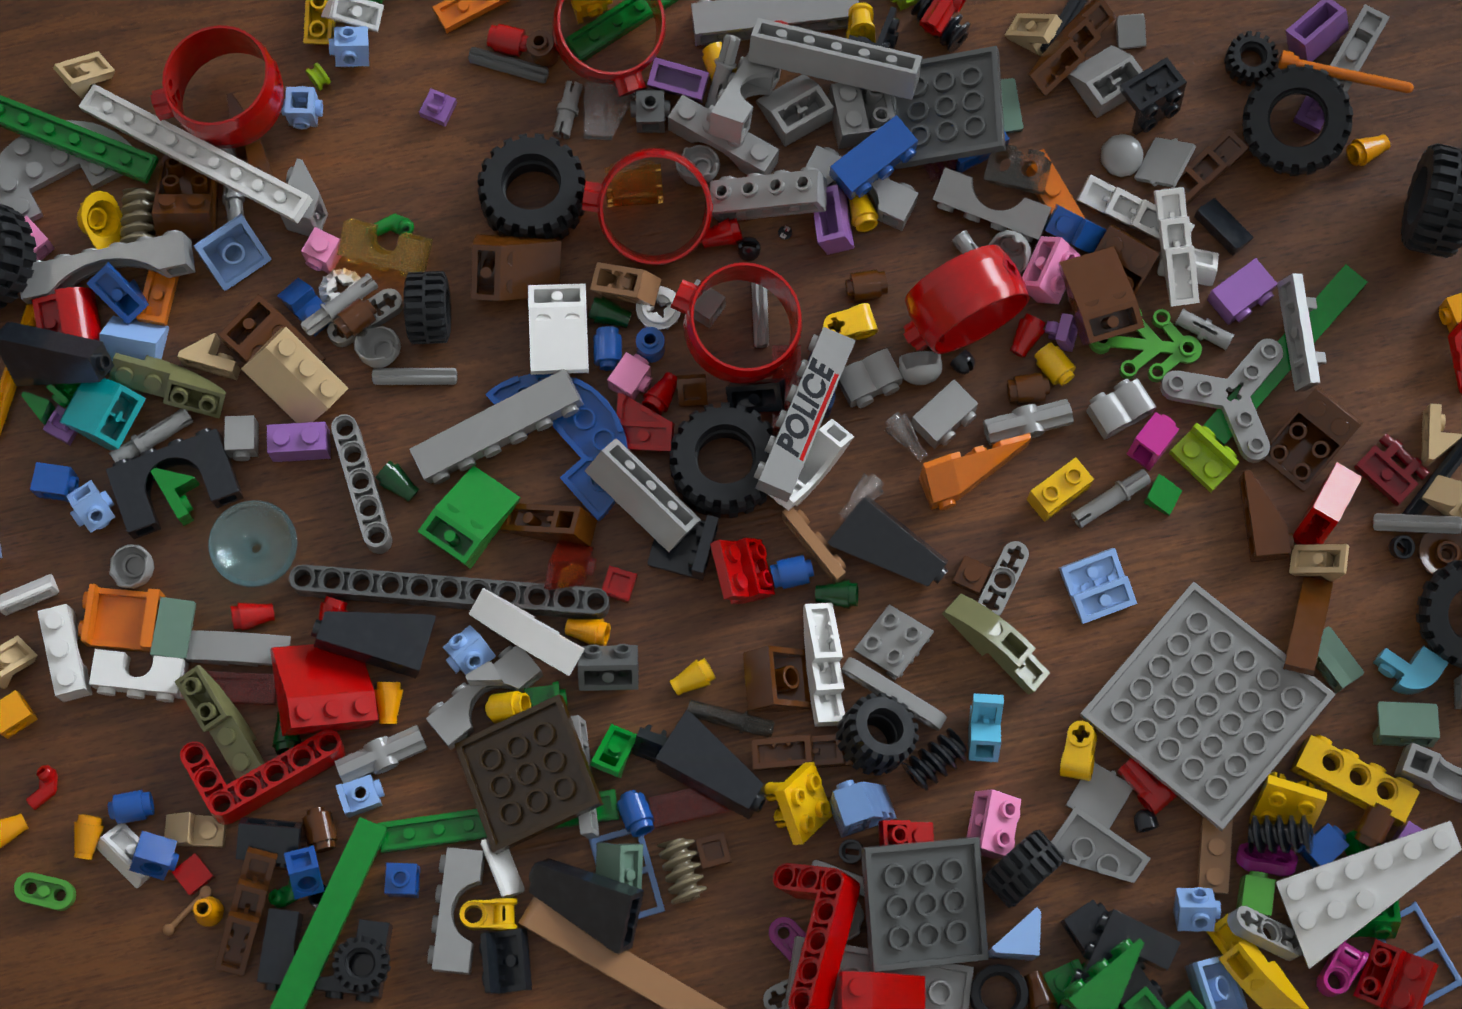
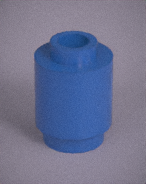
(607, 348)
(654, 351)
(792, 572)
(131, 806)
(635, 813)

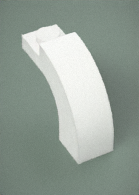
(825, 451)

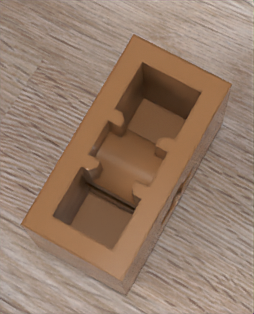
(625, 284)

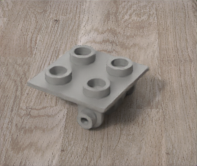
(894, 641)

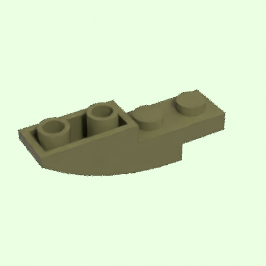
(174, 383)
(999, 639)
(222, 719)

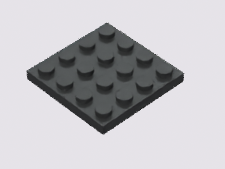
(955, 107)
(924, 904)

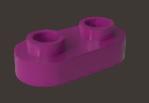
(1277, 864)
(785, 946)

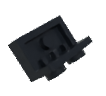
(505, 961)

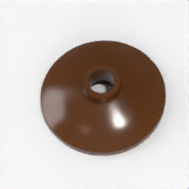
(1431, 548)

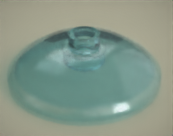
(240, 530)

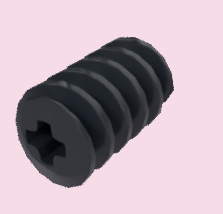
(953, 34)
(936, 759)
(1280, 835)

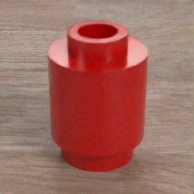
(507, 39)

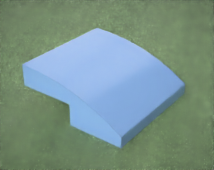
(1097, 585)

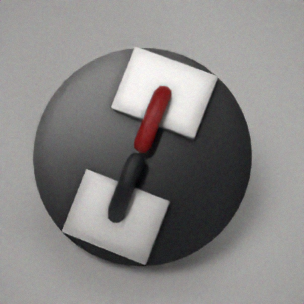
(785, 232)

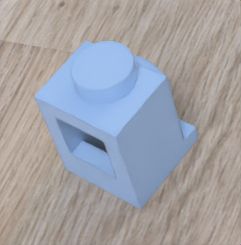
(353, 805)

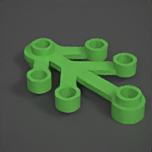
(1152, 346)

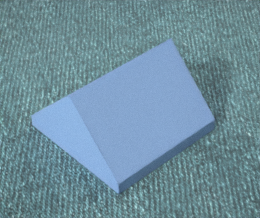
(232, 252)
(134, 339)
(1021, 941)
(1214, 985)

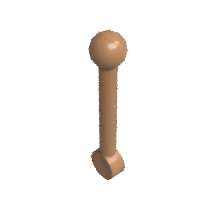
(169, 929)

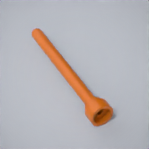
(1288, 58)

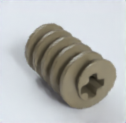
(136, 214)
(682, 870)

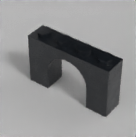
(133, 480)
(1114, 928)
(282, 942)

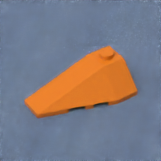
(954, 476)

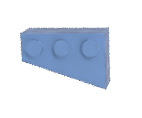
(860, 806)

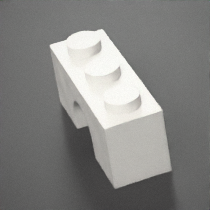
(60, 639)
(112, 675)

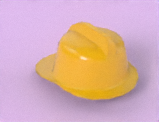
(100, 219)

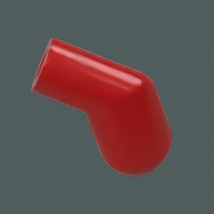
(47, 787)

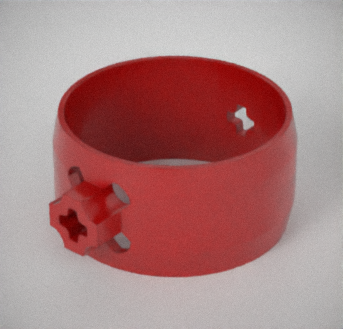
(195, 52)
(625, 81)
(594, 197)
(688, 295)
(964, 300)

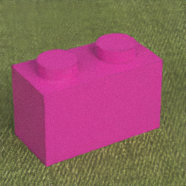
(1153, 440)

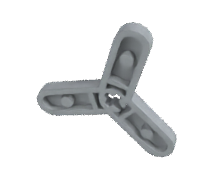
(1212, 393)

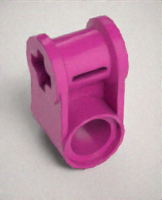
(1345, 964)

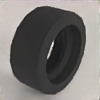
(999, 970)

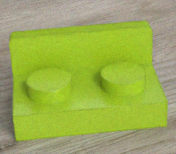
(1204, 457)

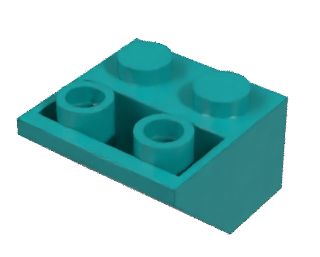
(103, 412)

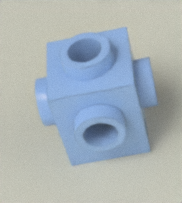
(350, 46)
(302, 107)
(91, 507)
(467, 651)
(1196, 909)

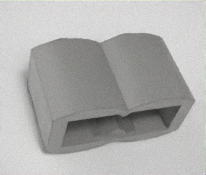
(870, 378)
(1120, 408)

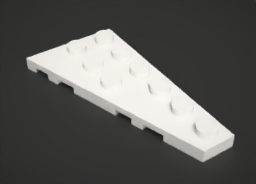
(1346, 894)

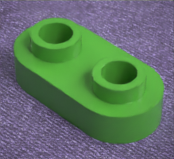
(46, 891)

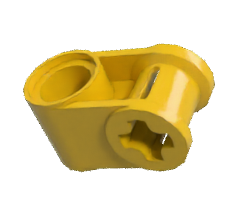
(861, 21)
(854, 322)
(1078, 756)
(491, 914)

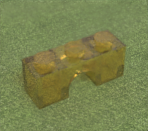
(360, 244)

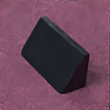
(1223, 226)
(760, 396)

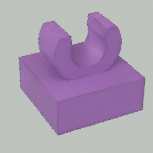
(438, 107)
(1310, 115)
(1063, 332)
(57, 429)

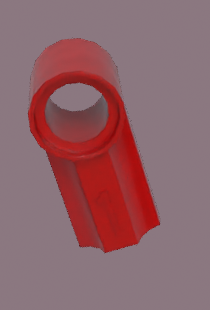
(939, 15)
(1151, 792)

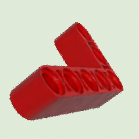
(260, 776)
(827, 932)

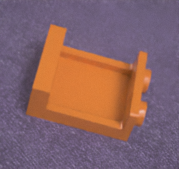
(119, 618)

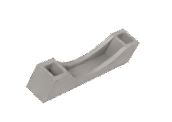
(166, 254)

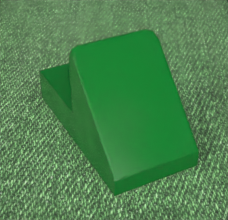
(173, 486)
(614, 751)

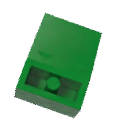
(469, 516)
(1106, 979)

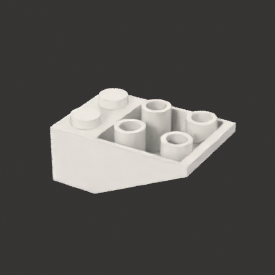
(558, 328)

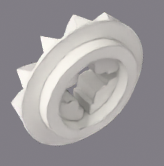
(329, 283)
(664, 298)

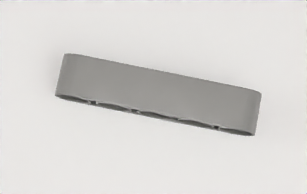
(361, 470)

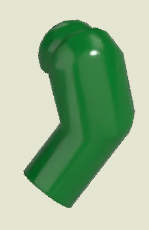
(394, 223)
(282, 897)

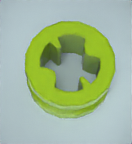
(318, 76)

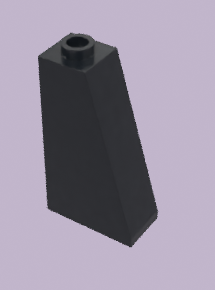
(51, 357)
(886, 542)
(378, 639)
(709, 767)
(590, 901)

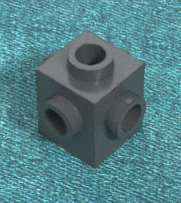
(650, 110)

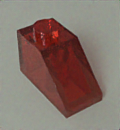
(569, 565)

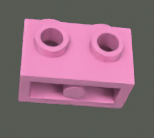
(1043, 272)
(994, 822)

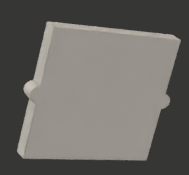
(1165, 162)
(1101, 796)

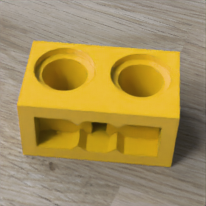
(1060, 489)

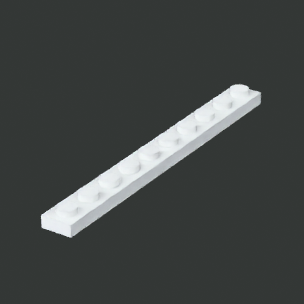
(196, 153)

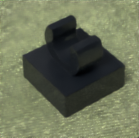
(648, 743)

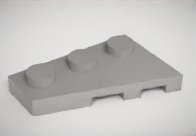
(1097, 848)

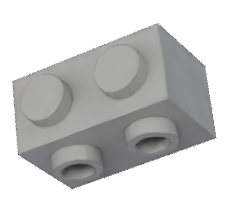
(945, 414)

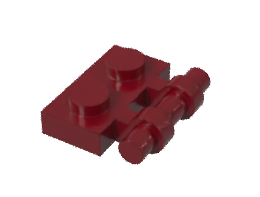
(1386, 474)

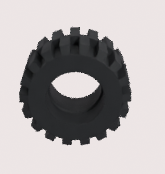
(427, 307)
(891, 720)
(1024, 868)

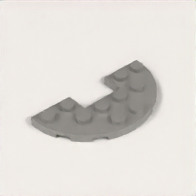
(33, 165)

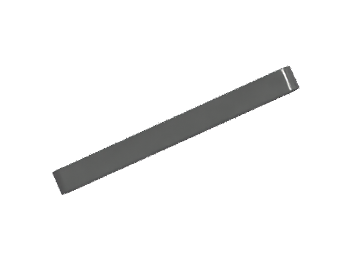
(437, 584)

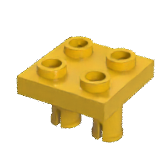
(1288, 799)
(801, 803)

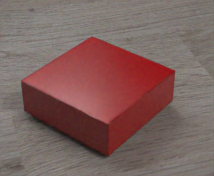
(619, 583)
(193, 874)

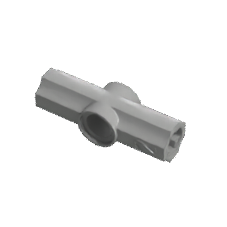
(1028, 419)
(381, 754)

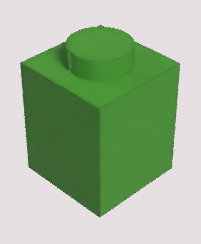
(1256, 892)

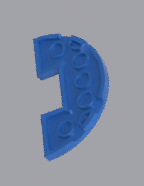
(586, 433)

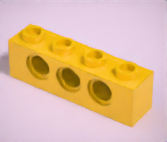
(1310, 766)

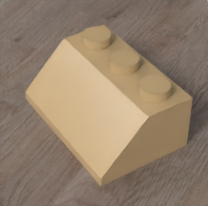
(294, 377)

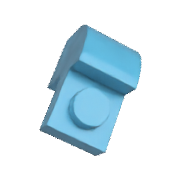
(1413, 676)
(985, 727)

